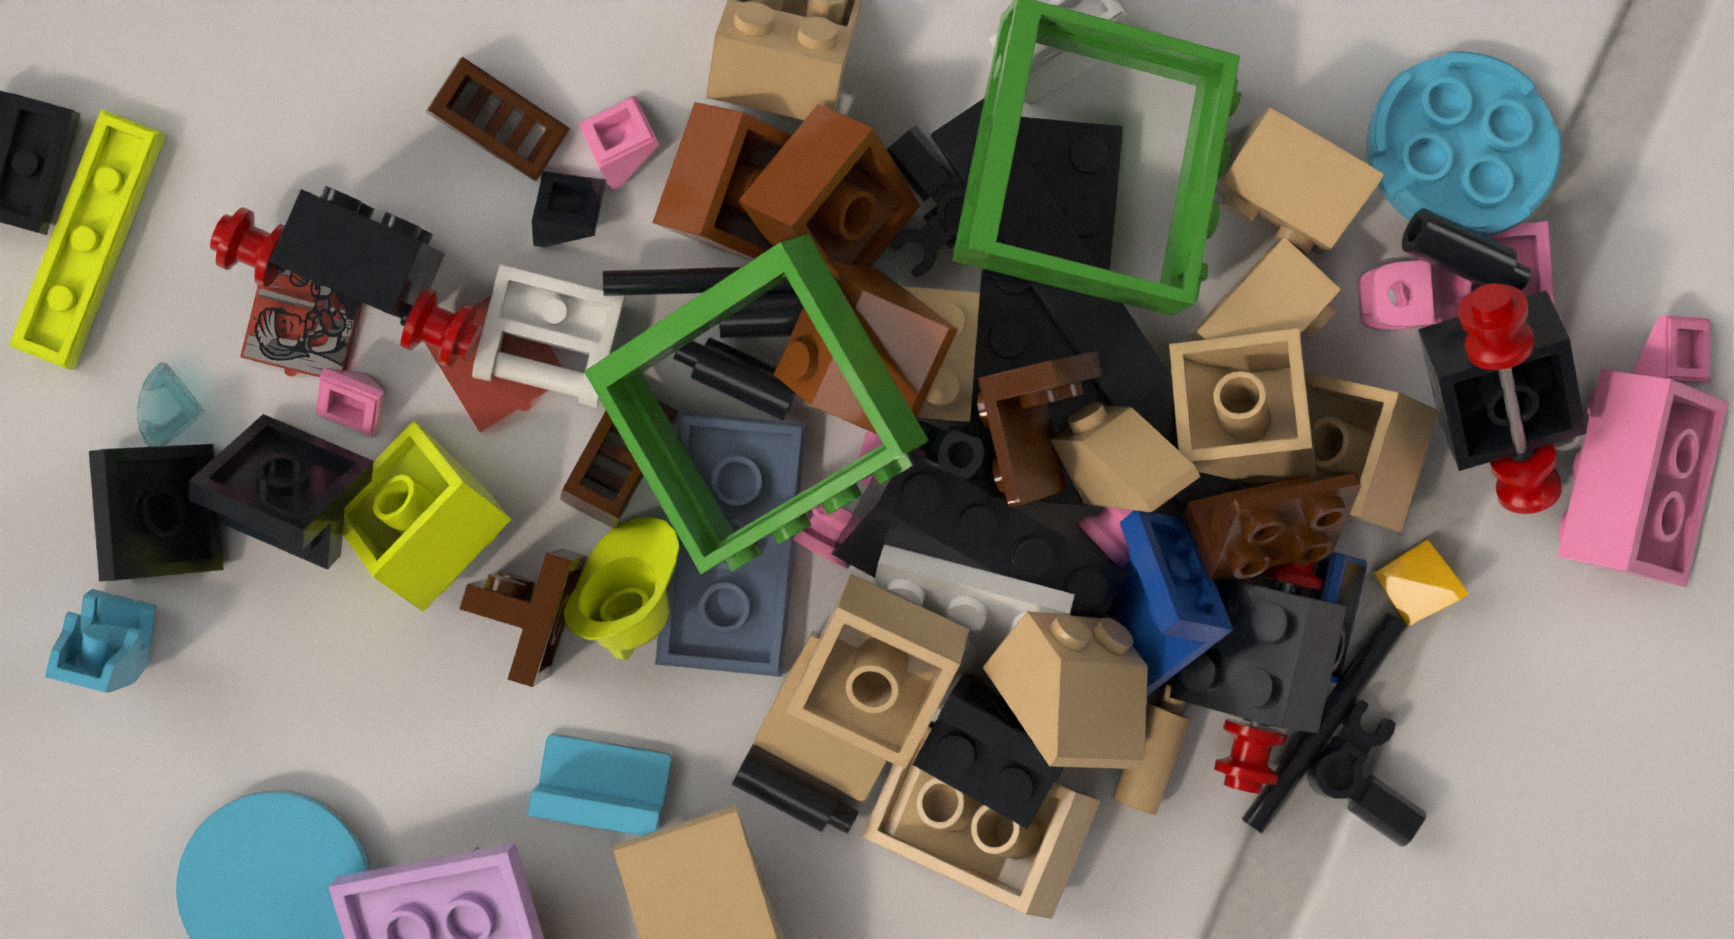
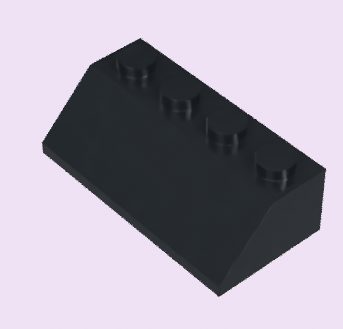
(963, 524)

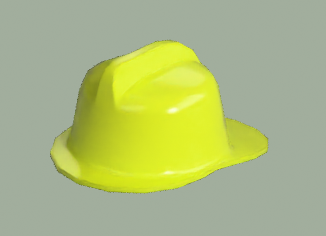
(624, 586)

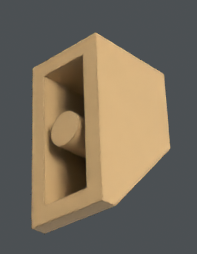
(1274, 295)
(1121, 459)

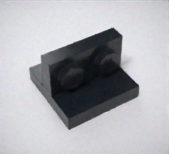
(284, 488)
(146, 514)
(987, 753)

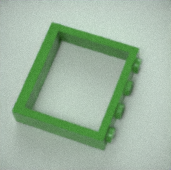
(1203, 161)
(663, 456)

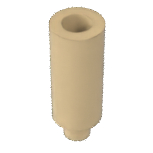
(1164, 737)

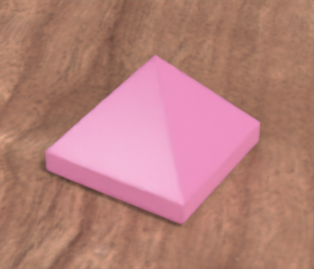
(350, 400)

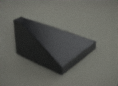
(566, 208)

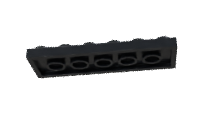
(1014, 328)

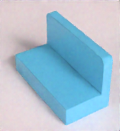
(601, 785)

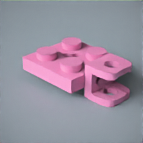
(1433, 295)

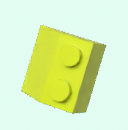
(420, 518)

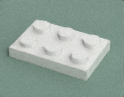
(969, 596)

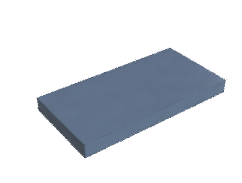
(741, 615)

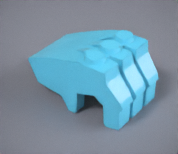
(104, 644)

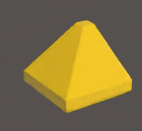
(1419, 583)

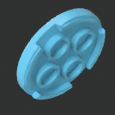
(1465, 142)
(266, 869)

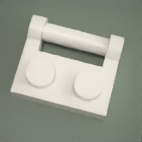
(550, 314)

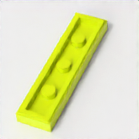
(87, 240)

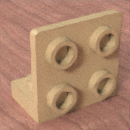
(812, 749)

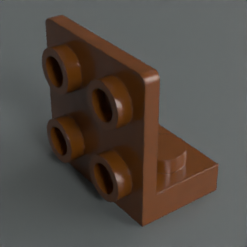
(1020, 425)
(1271, 524)

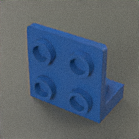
(1167, 596)

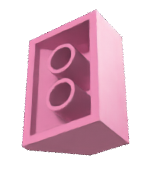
(1642, 476)

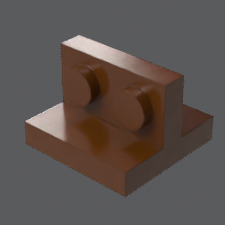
(539, 613)

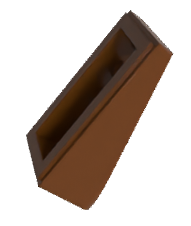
(488, 85)
(587, 500)

